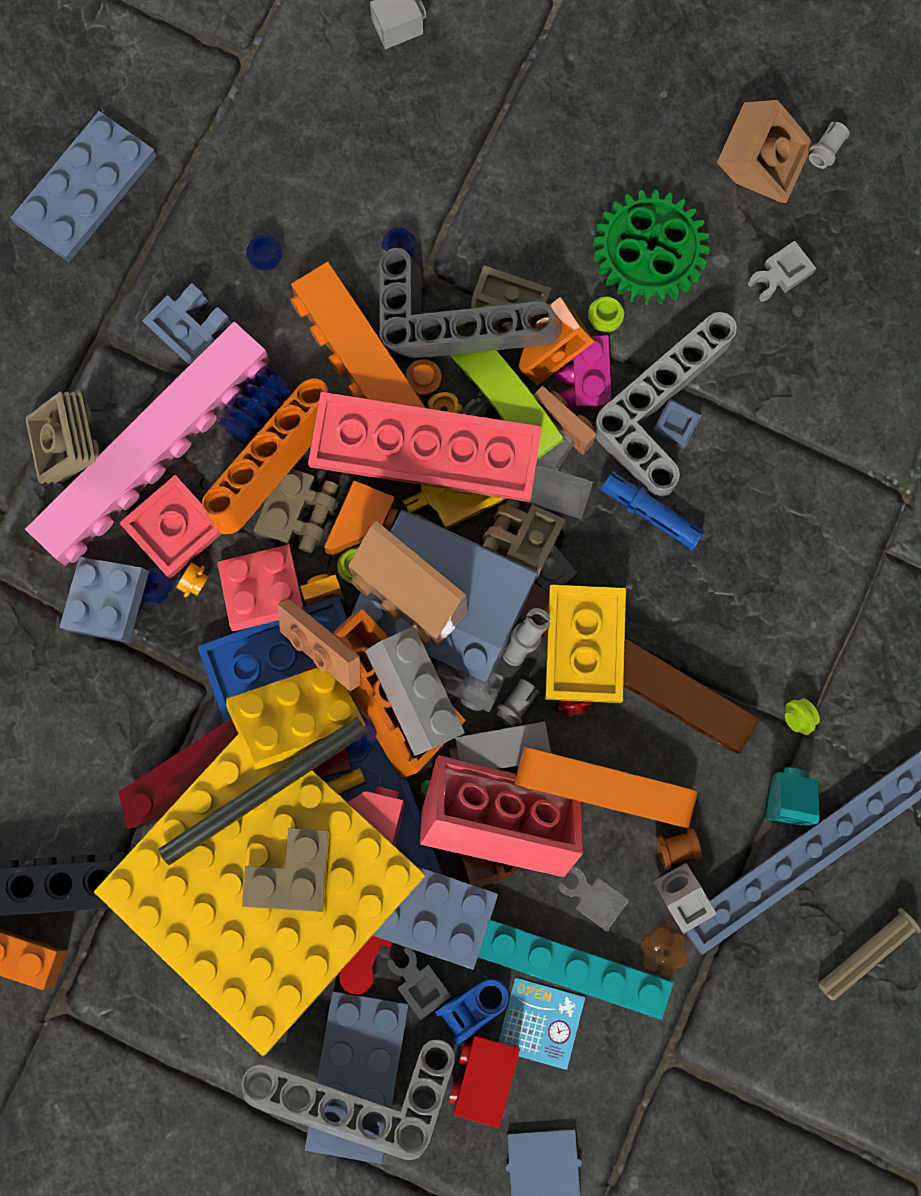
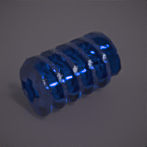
(256, 407)

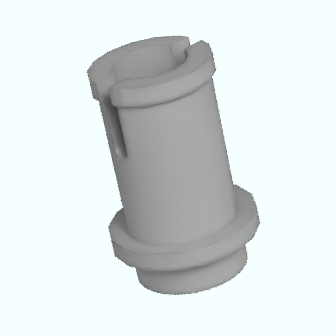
(823, 153)
(516, 704)

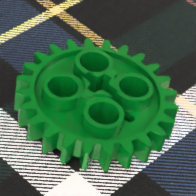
(661, 218)

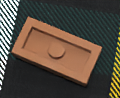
(565, 420)

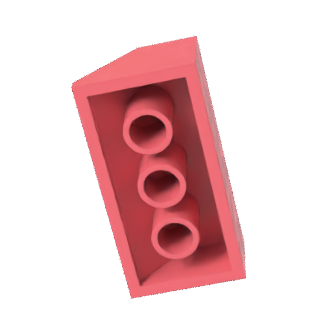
(493, 819)

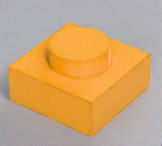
(321, 588)

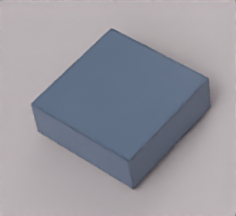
(676, 423)

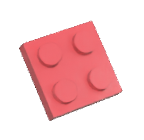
(171, 527)
(256, 585)

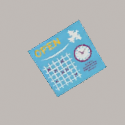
(542, 1022)

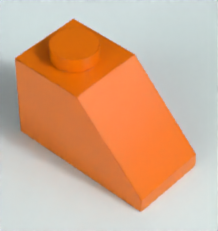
(543, 361)
(358, 513)

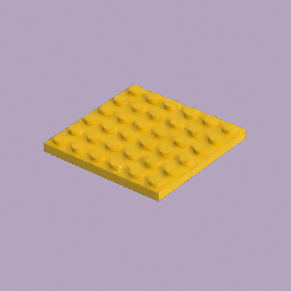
(253, 961)

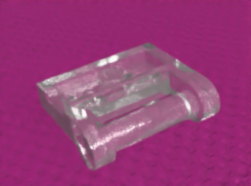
(471, 690)

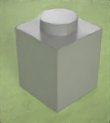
(397, 20)

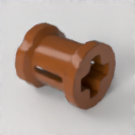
(678, 848)

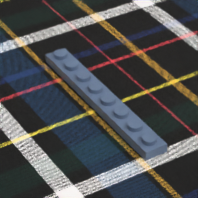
(810, 853)

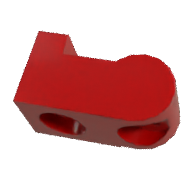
(359, 972)

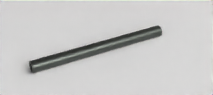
(262, 791)

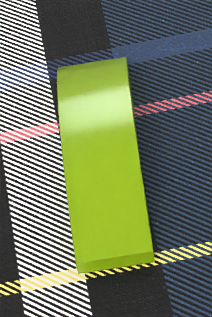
(508, 394)

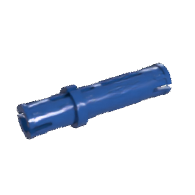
(645, 505)

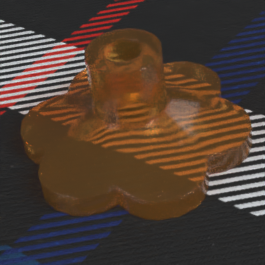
(654, 947)

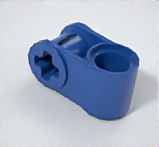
(471, 1009)

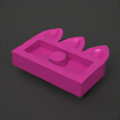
(589, 376)

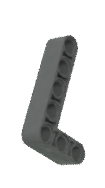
(453, 323)

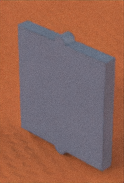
(543, 1163)

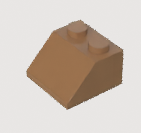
(765, 150)

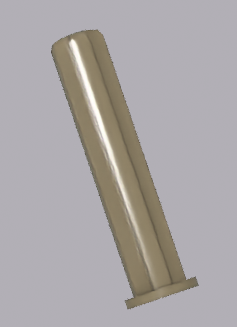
(869, 955)

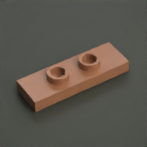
(319, 644)

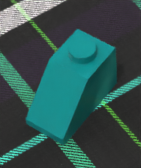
(793, 798)

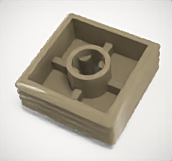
(61, 437)

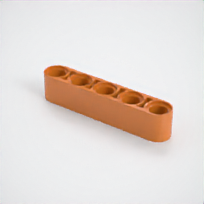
(265, 460)
(605, 787)

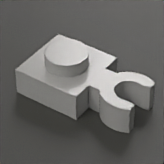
(783, 269)

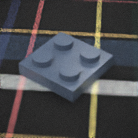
(104, 599)

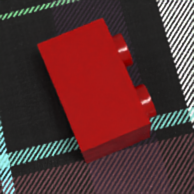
(485, 1080)

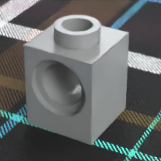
(684, 898)

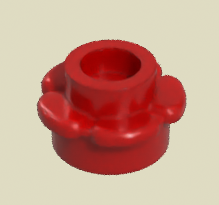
(572, 708)

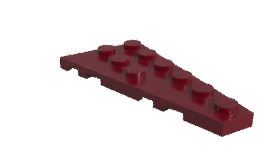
(159, 789)

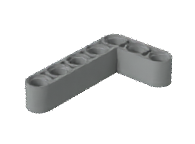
(656, 395)
(358, 1109)

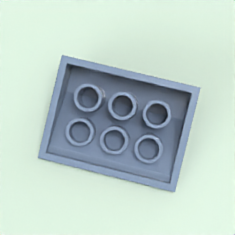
(493, 588)

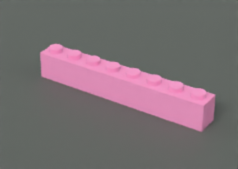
(149, 445)

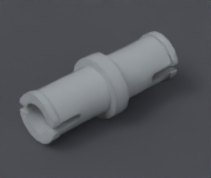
(526, 636)

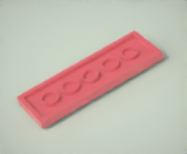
(425, 446)

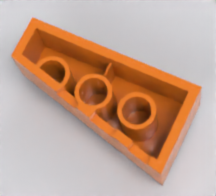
(359, 634)

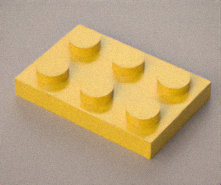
(585, 644)
(290, 715)

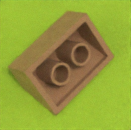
(407, 585)

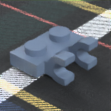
(179, 330)

